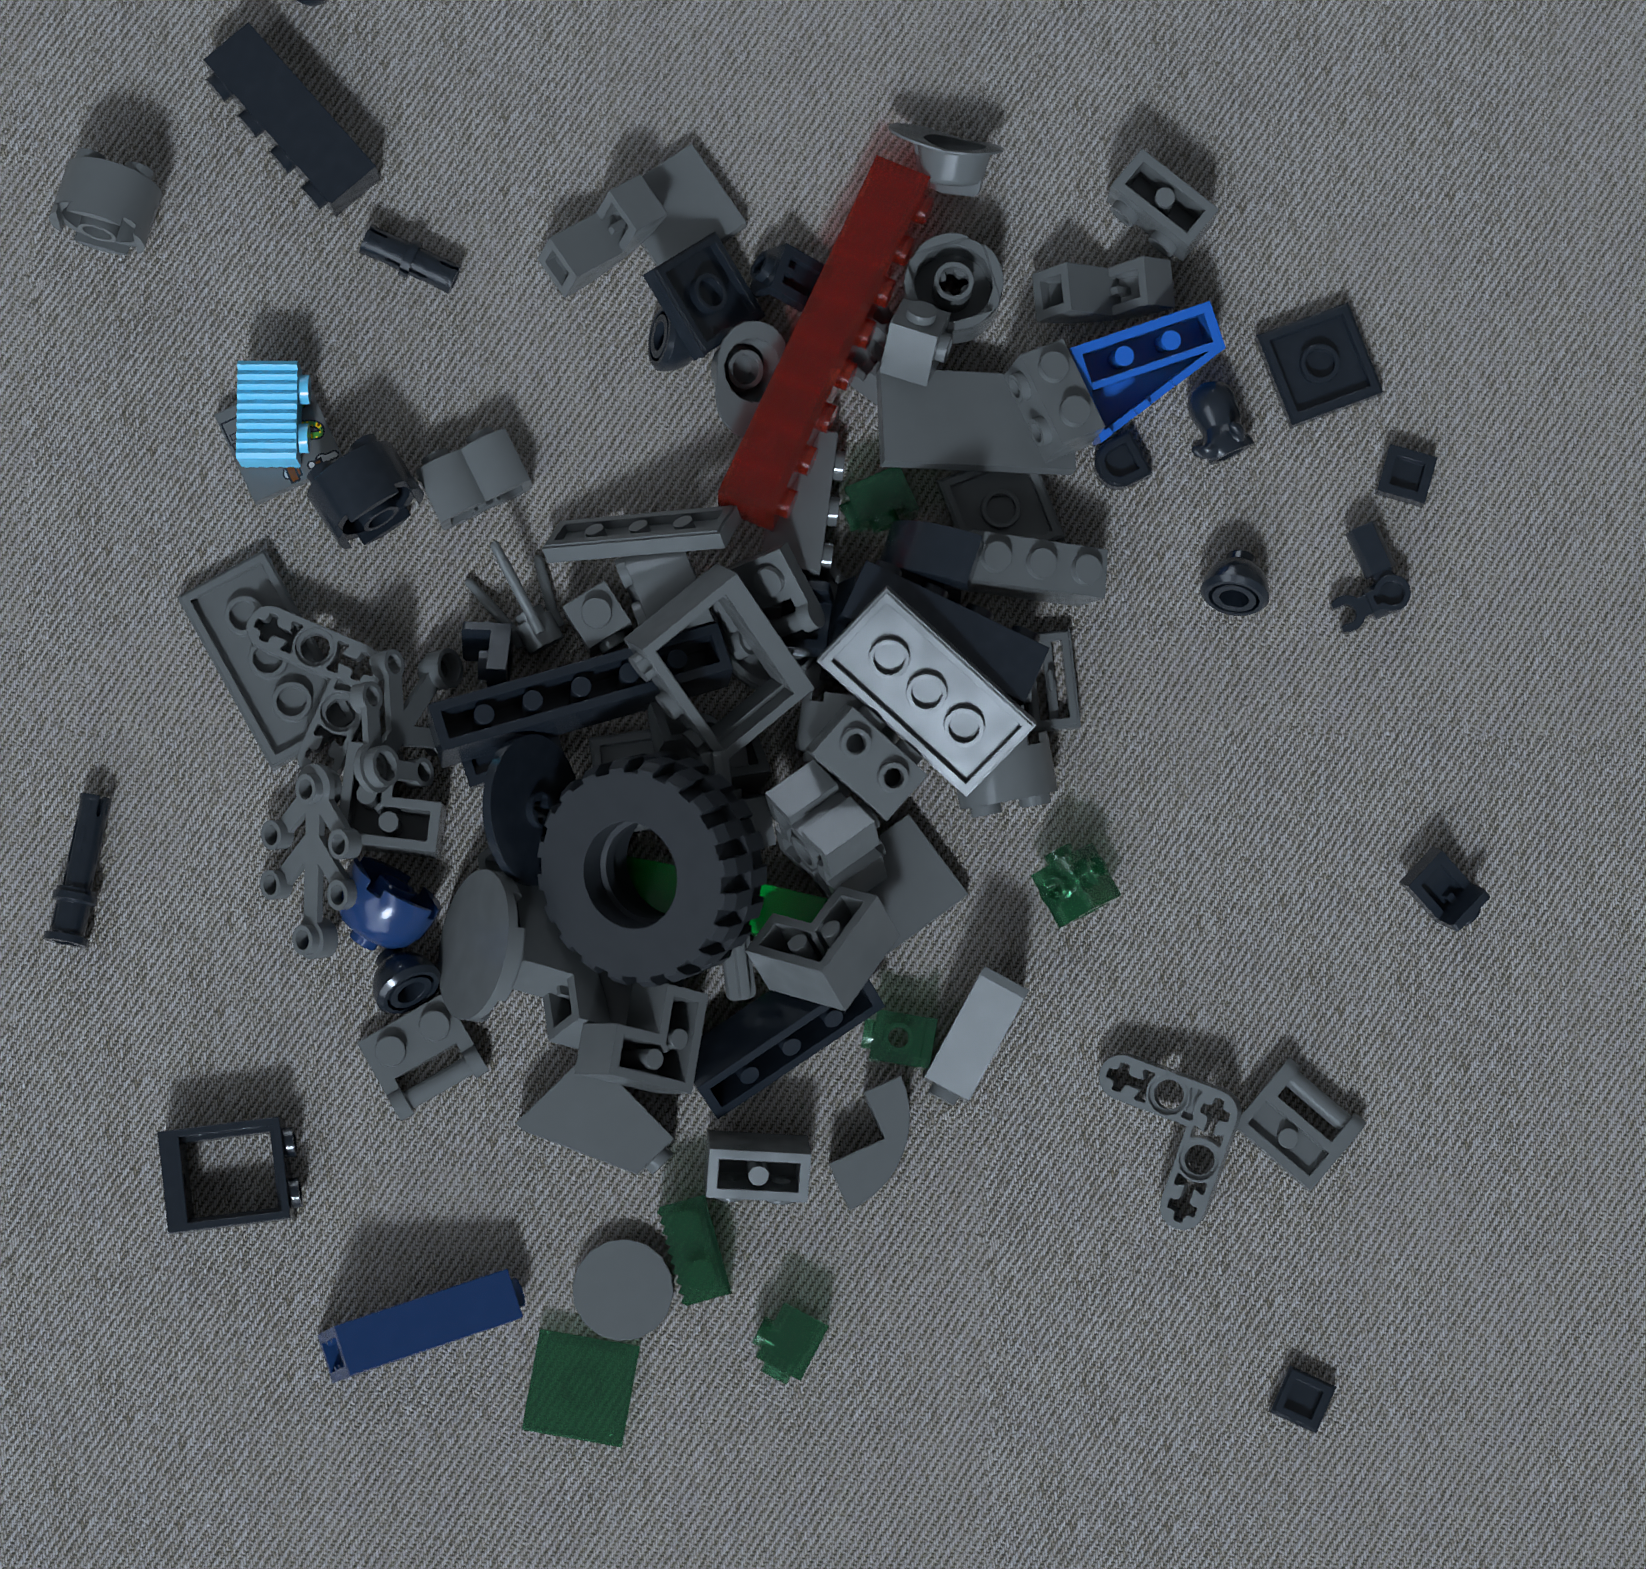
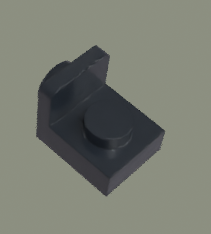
(785, 275)
(491, 647)

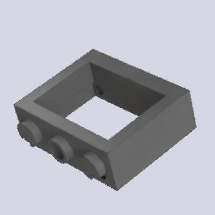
(756, 712)

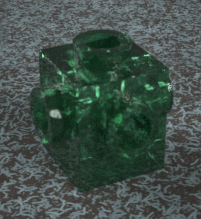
(1075, 883)

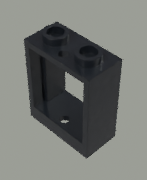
(177, 1178)

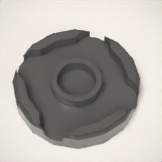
(622, 1290)

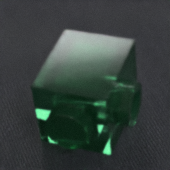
(788, 1343)

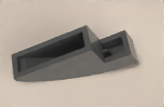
(551, 971)

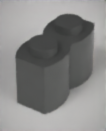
(473, 477)

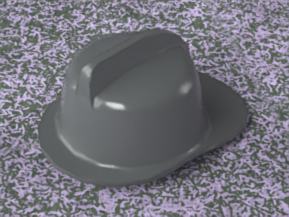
(952, 162)
(743, 371)

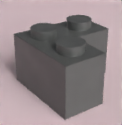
(388, 821)
(827, 957)
(655, 1047)

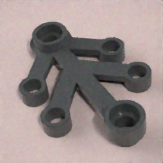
(376, 761)
(316, 801)

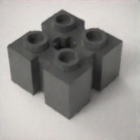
(827, 831)

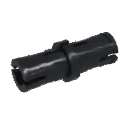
(410, 259)

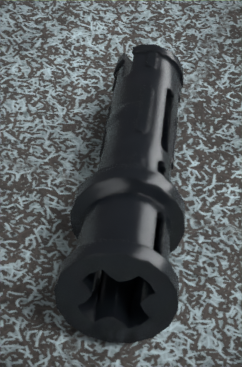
(75, 894)

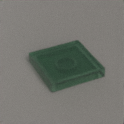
(581, 1388)

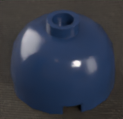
(386, 906)

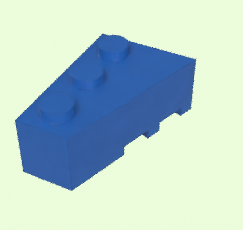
(1144, 362)

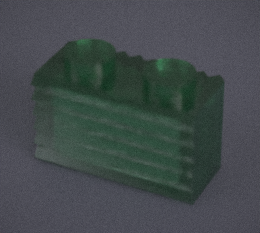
(694, 1250)

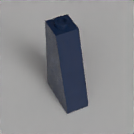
(421, 1325)

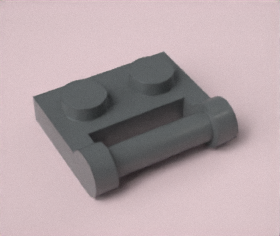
(770, 580)
(413, 1042)
(1288, 1136)

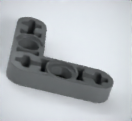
(339, 683)
(1189, 1113)

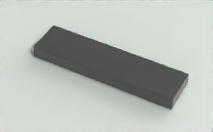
(642, 534)

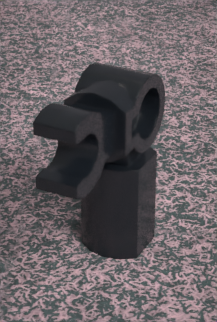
(1388, 593)

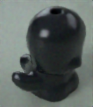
(1218, 419)

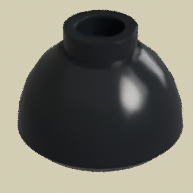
(665, 346)
(1236, 585)
(403, 980)

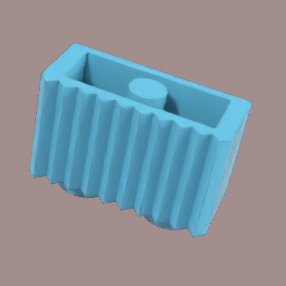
(271, 414)

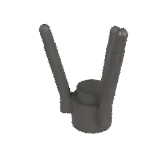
(536, 627)

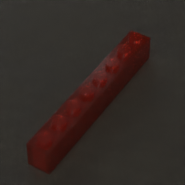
(825, 342)

